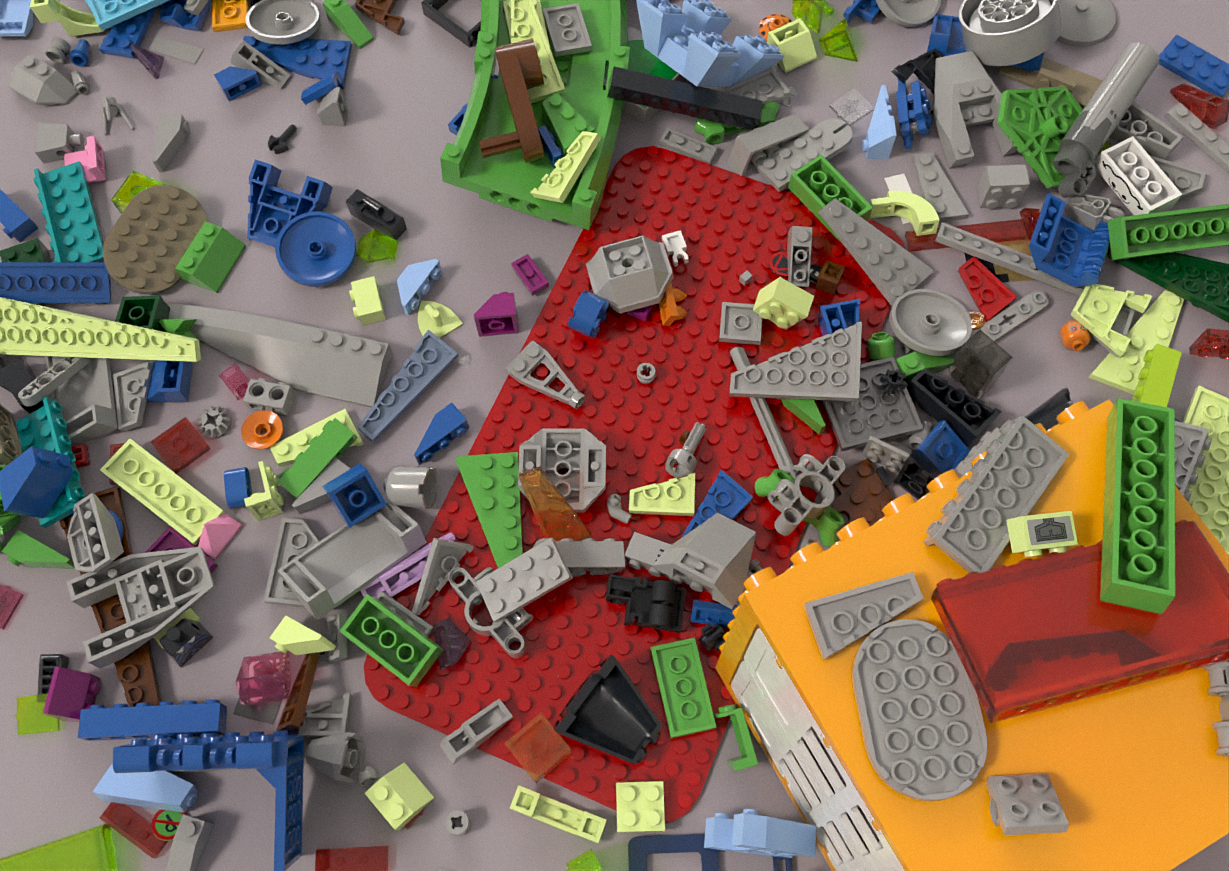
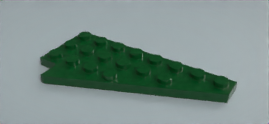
(1190, 277)

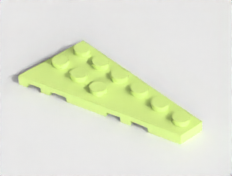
(525, 26)

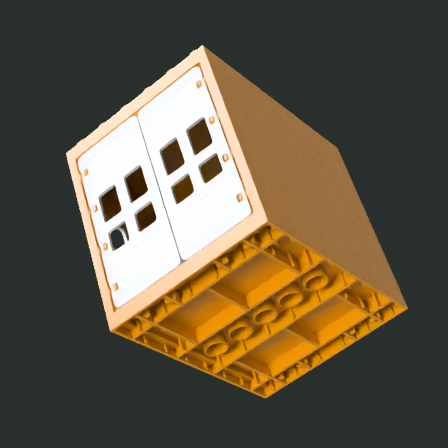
(1125, 764)

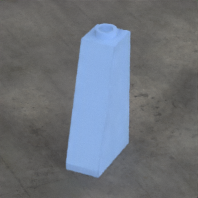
(147, 789)

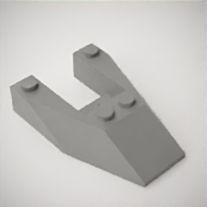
(962, 99)
(152, 594)

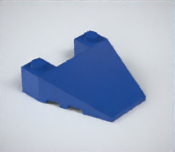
(274, 207)

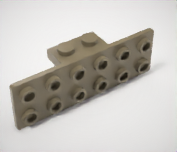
(1056, 75)

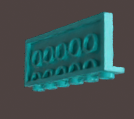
(69, 214)
(48, 431)

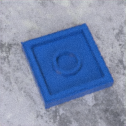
(944, 447)

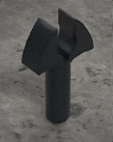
(280, 141)

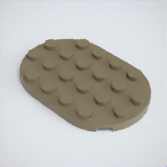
(152, 238)

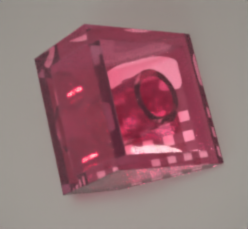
(264, 678)

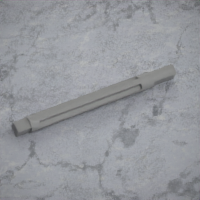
(765, 417)

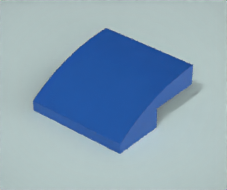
(321, 88)

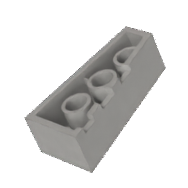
(1149, 131)
(764, 141)
(591, 555)

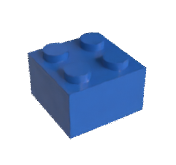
(354, 495)

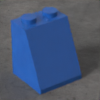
(34, 481)

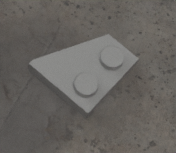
(327, 719)

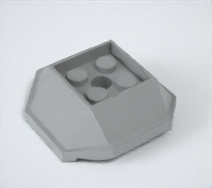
(630, 273)
(570, 450)

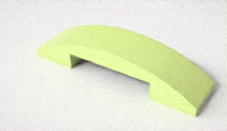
(558, 814)

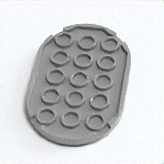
(918, 711)

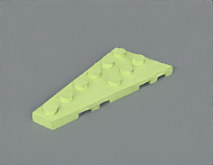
(1152, 328)

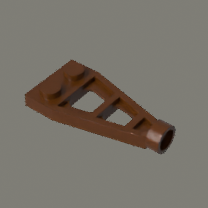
(294, 709)

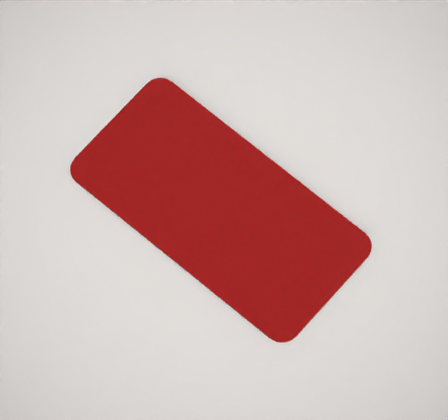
(728, 230)

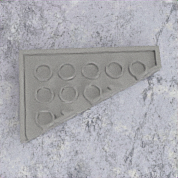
(816, 371)

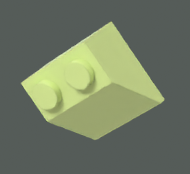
(399, 796)

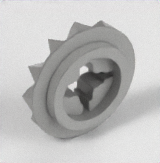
(222, 421)

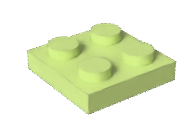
(640, 807)

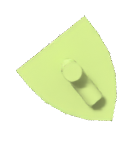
(437, 319)

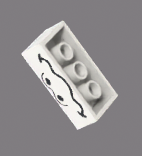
(1136, 178)

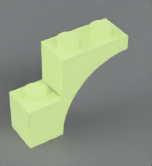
(72, 20)

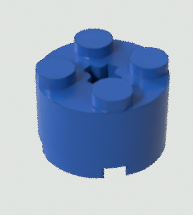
(588, 314)

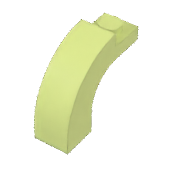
(908, 206)

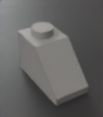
(333, 108)

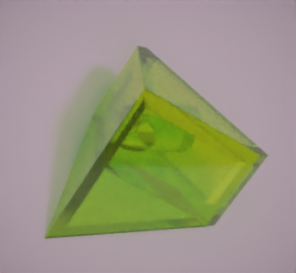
(839, 42)
(376, 247)

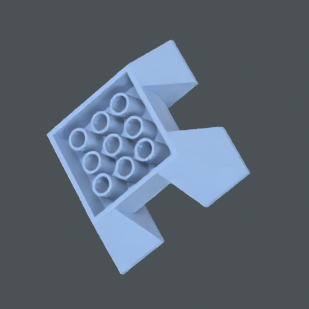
(694, 45)

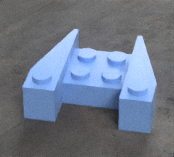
(759, 835)

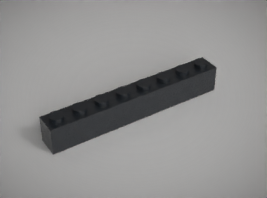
(684, 98)

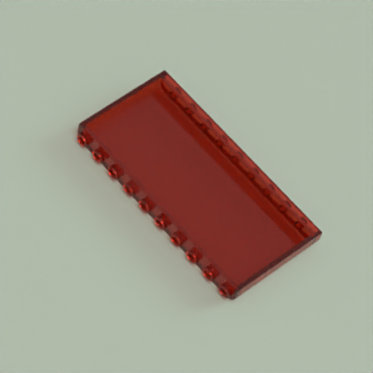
(1045, 639)

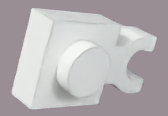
(675, 246)

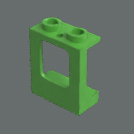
(748, 755)

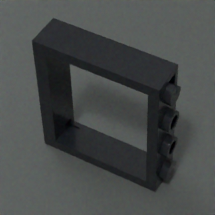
(430, 10)

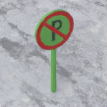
(165, 824)

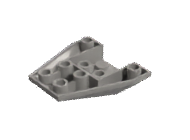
(714, 555)

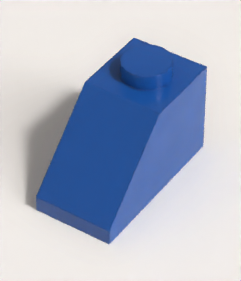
(237, 81)

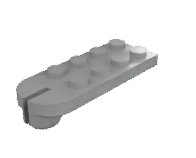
(824, 139)

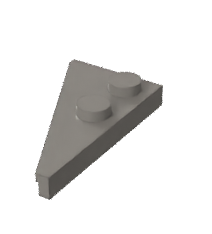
(441, 560)

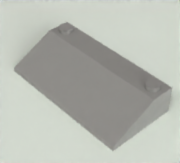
(86, 400)
(351, 558)

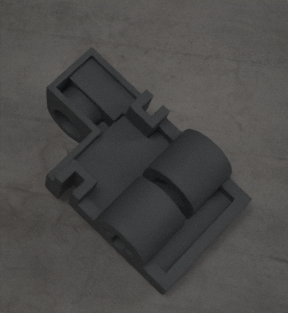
(651, 603)

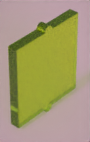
(31, 717)

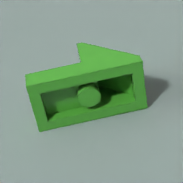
(179, 326)

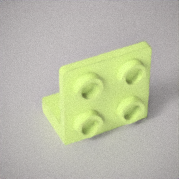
(267, 503)

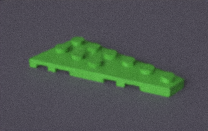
(497, 500)

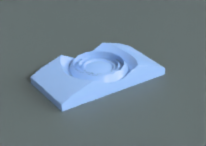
(15, 17)

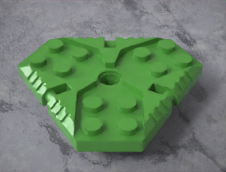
(1037, 125)

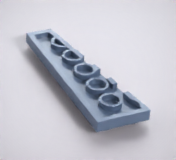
(418, 372)

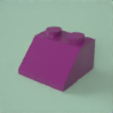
(497, 316)
(70, 693)

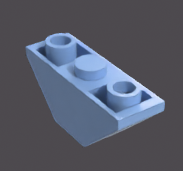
(416, 282)

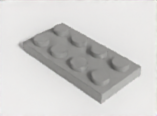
(524, 579)

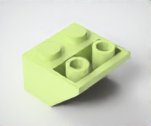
(793, 42)

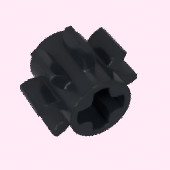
(888, 379)
(712, 636)

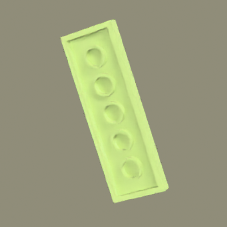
(161, 490)

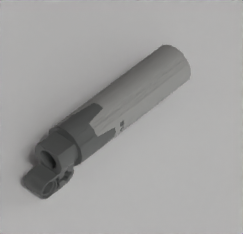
(1101, 117)

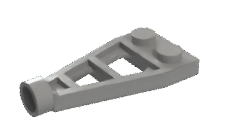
(529, 360)

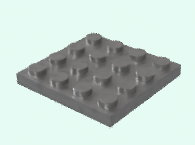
(875, 412)

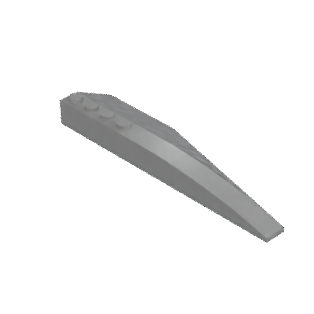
(294, 353)

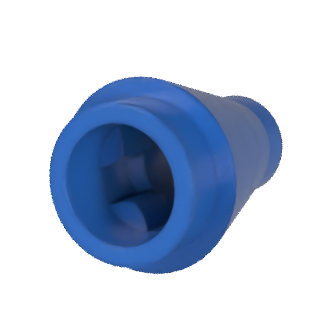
(80, 54)

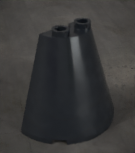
(610, 714)

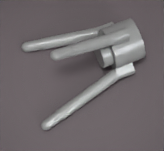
(110, 109)

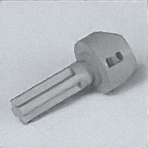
(684, 457)

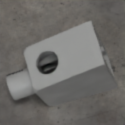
(55, 141)

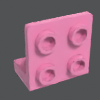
(91, 158)

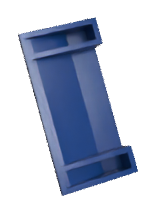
(948, 40)

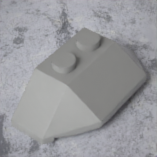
(41, 83)
(93, 535)

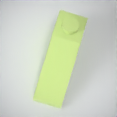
(298, 638)

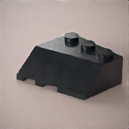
(917, 474)

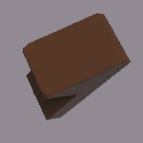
(830, 277)

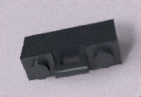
(376, 214)

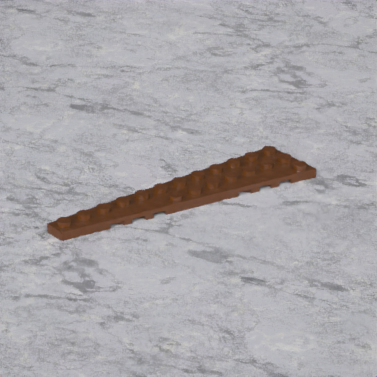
(136, 669)

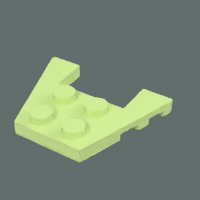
(1099, 308)

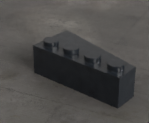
(943, 402)

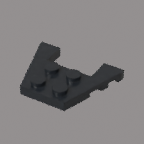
(922, 67)

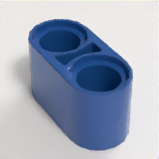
(237, 487)

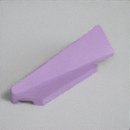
(402, 574)

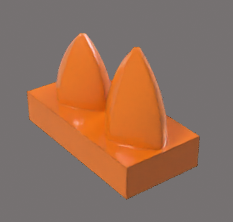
(668, 308)

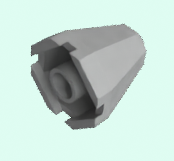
(337, 755)

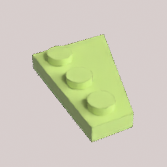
(666, 498)

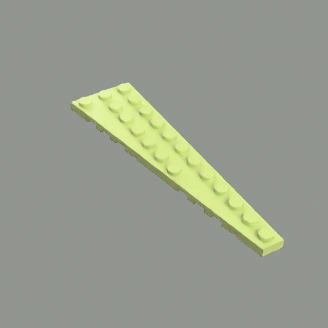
(55, 332)

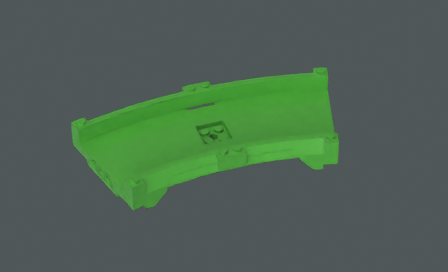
(506, 176)

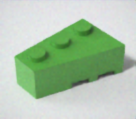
(563, 121)

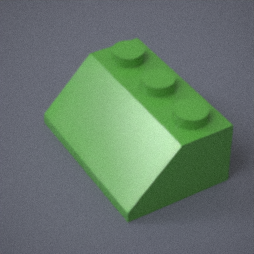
(210, 257)

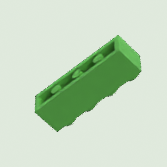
(321, 451)

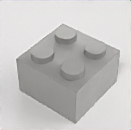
(1002, 186)

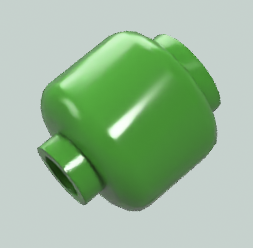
(881, 346)

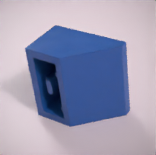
(170, 381)

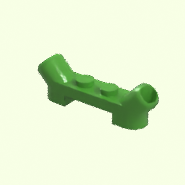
(715, 131)
(827, 523)

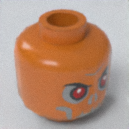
(1074, 335)

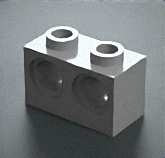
(268, 400)

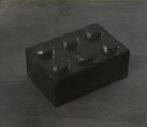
(979, 364)

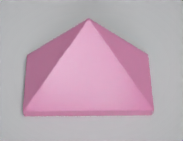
(218, 534)

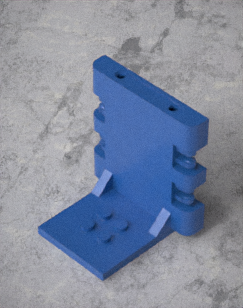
(275, 756)

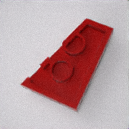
(985, 288)

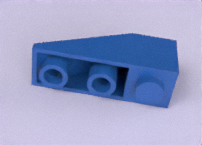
(442, 430)

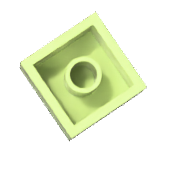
(783, 303)

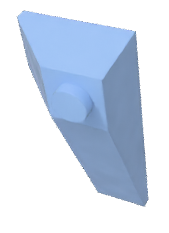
(881, 129)

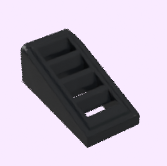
(45, 667)

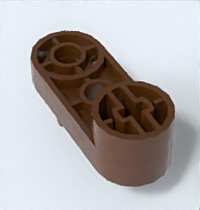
(519, 72)

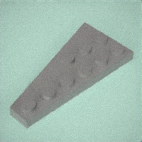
(881, 258)

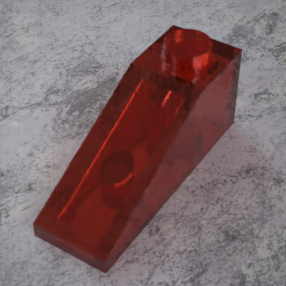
(1206, 106)

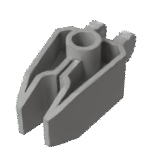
(1091, 210)

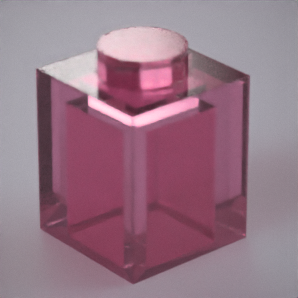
(235, 381)

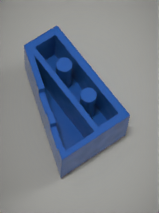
(838, 316)

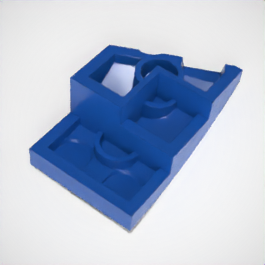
(174, 14)

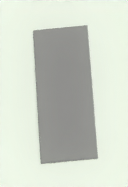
(176, 49)

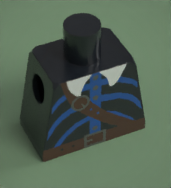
(185, 640)

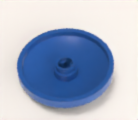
(315, 249)

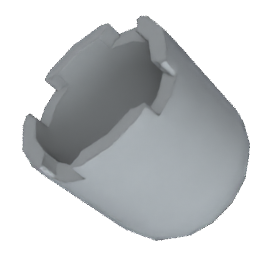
(411, 486)

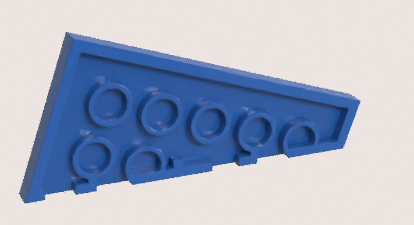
(308, 57)

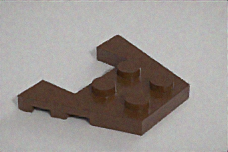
(380, 12)

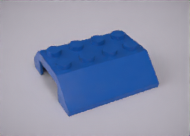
(1067, 247)

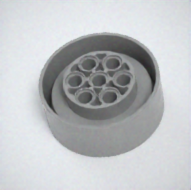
(1009, 29)

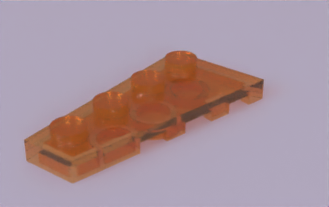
(551, 508)

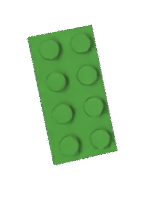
(683, 688)

